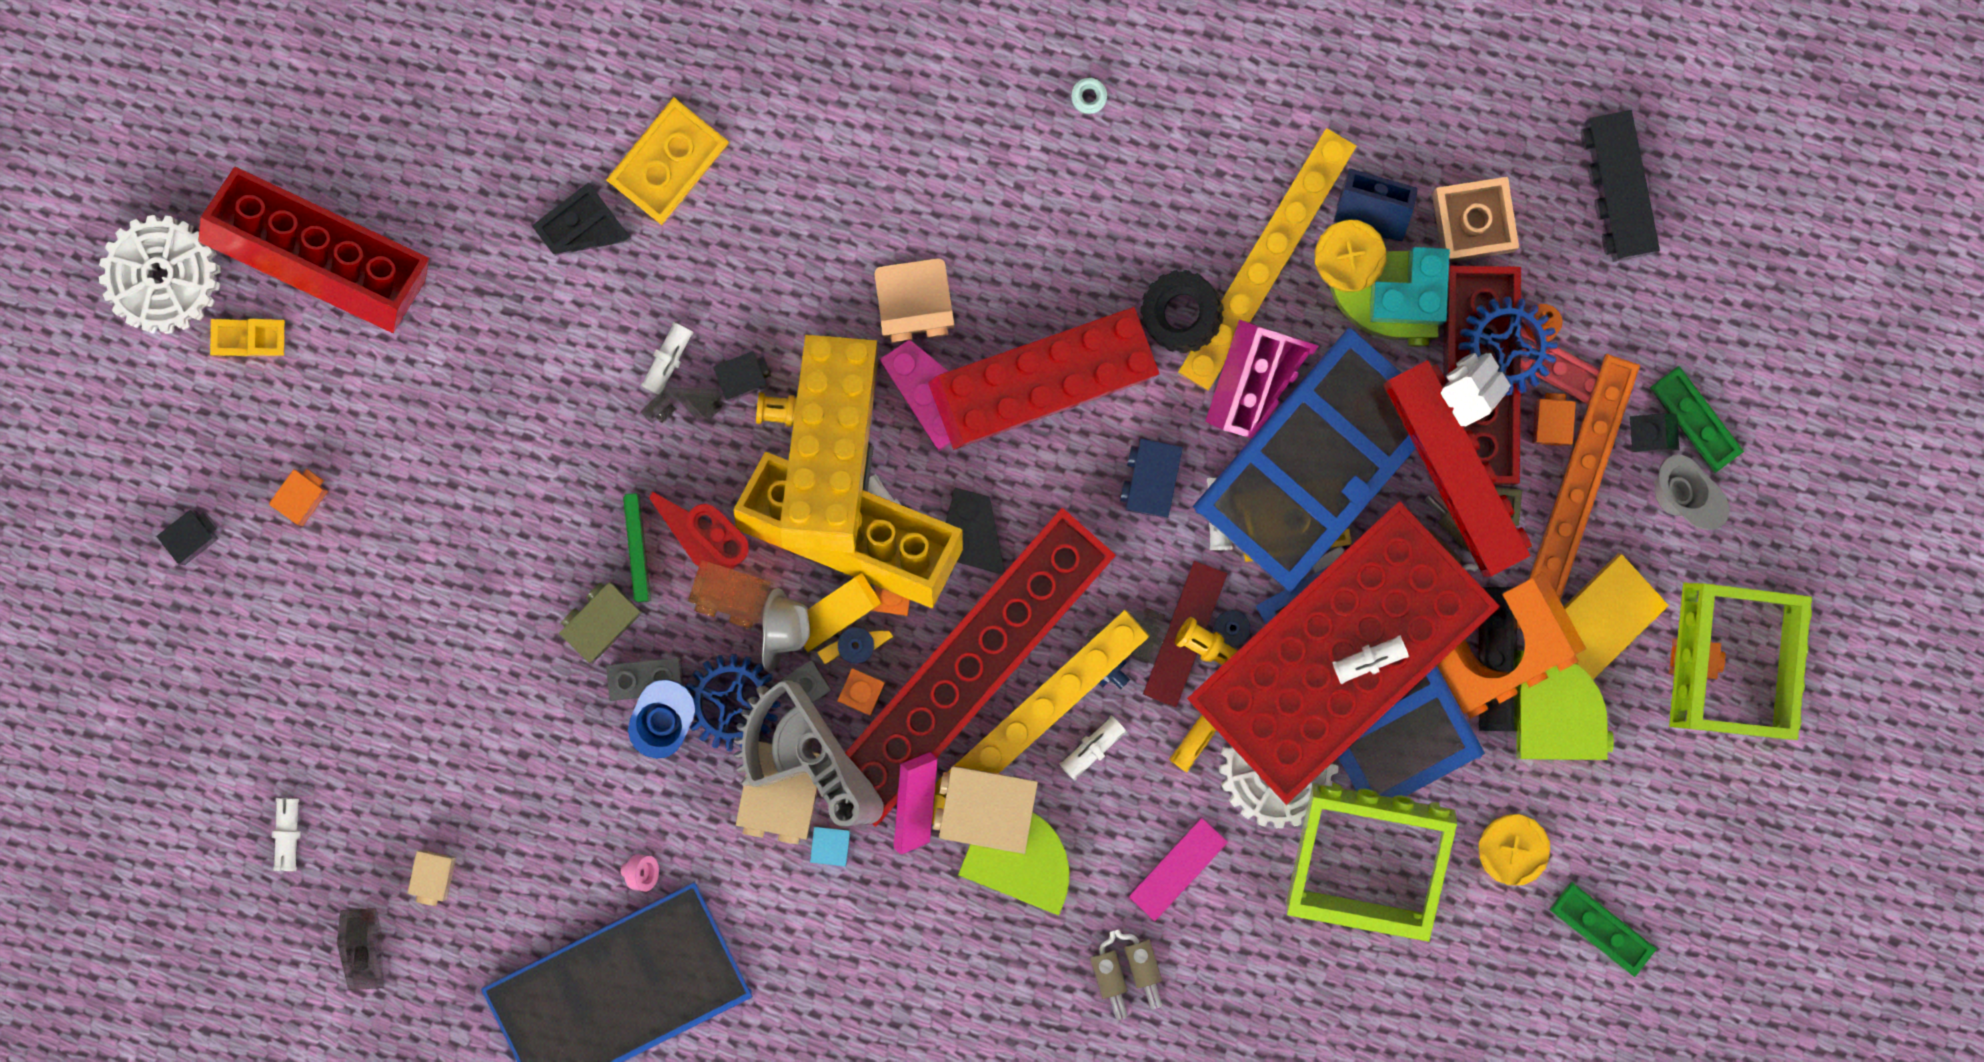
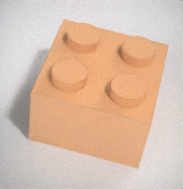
(1475, 219)

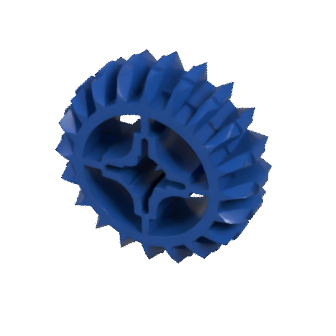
(1524, 350)
(702, 691)

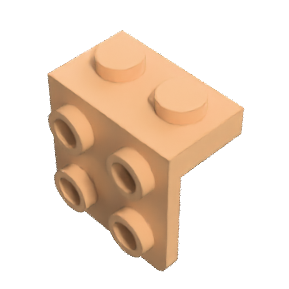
(914, 300)

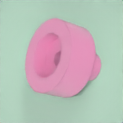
(641, 872)

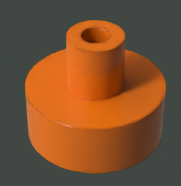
(1555, 320)

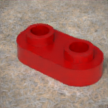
(717, 535)

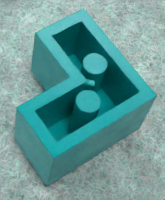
(1421, 298)

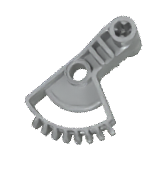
(840, 782)

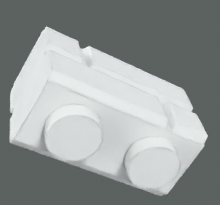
(1474, 388)

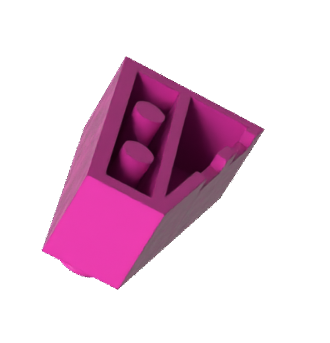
(911, 371)
(1254, 377)

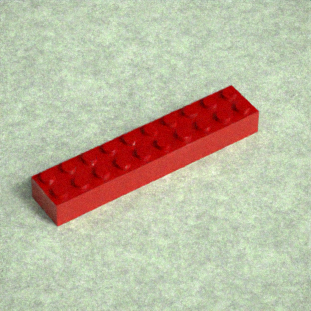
(980, 653)

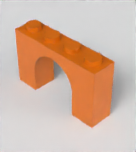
(1548, 643)

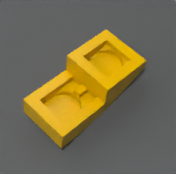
(247, 337)
(831, 652)

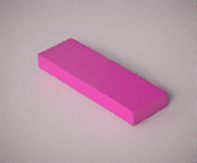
(915, 803)
(1178, 869)

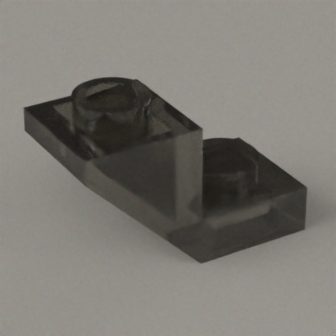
(697, 401)

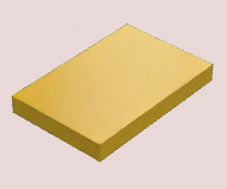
(667, 161)
(1612, 613)

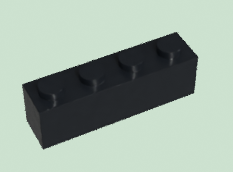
(1621, 186)

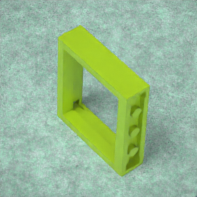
(1693, 660)
(1360, 913)

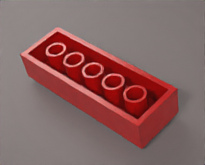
(313, 249)
(1043, 378)
(1500, 429)
(1457, 470)

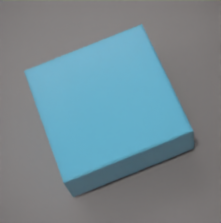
(830, 846)

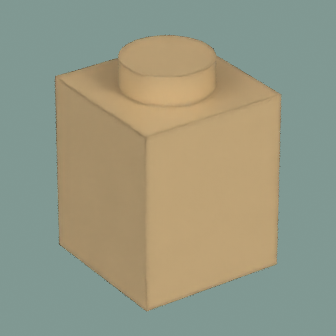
(431, 877)

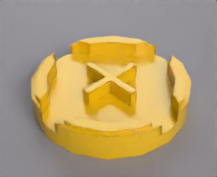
(1350, 256)
(1514, 849)

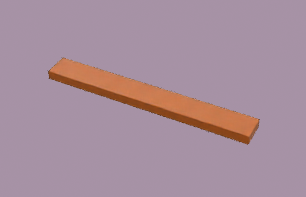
(1584, 471)

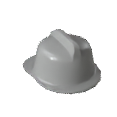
(1690, 493)
(784, 627)

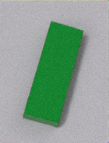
(1696, 419)
(637, 547)
(1602, 929)

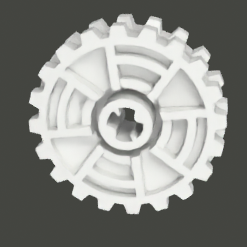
(142, 297)
(1259, 798)

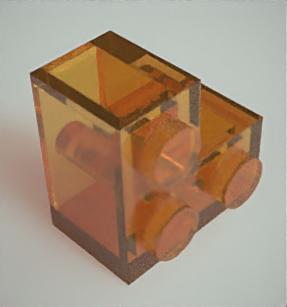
(730, 593)

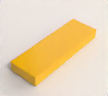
(840, 610)

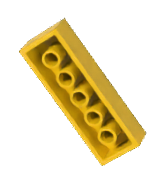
(829, 444)
(893, 543)

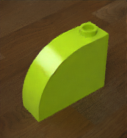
(1357, 307)
(1562, 717)
(1033, 877)

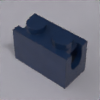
(1377, 202)
(1152, 478)

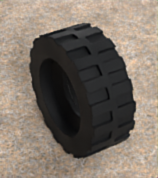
(1201, 330)

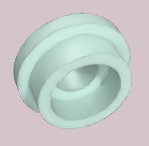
(1089, 84)

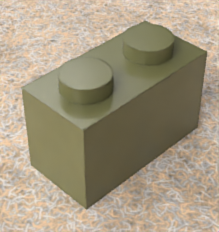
(599, 621)

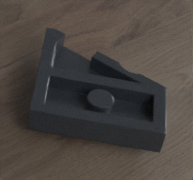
(580, 224)
(980, 539)

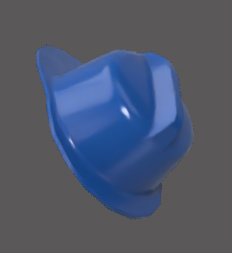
(661, 718)

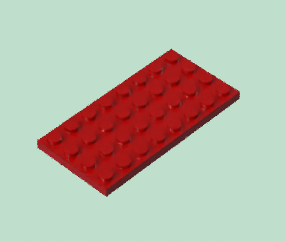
(1280, 690)

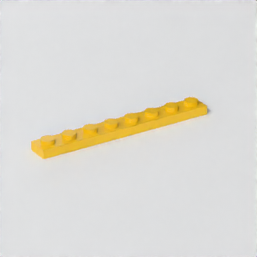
(1271, 253)
(1052, 699)

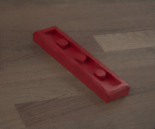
(1175, 662)

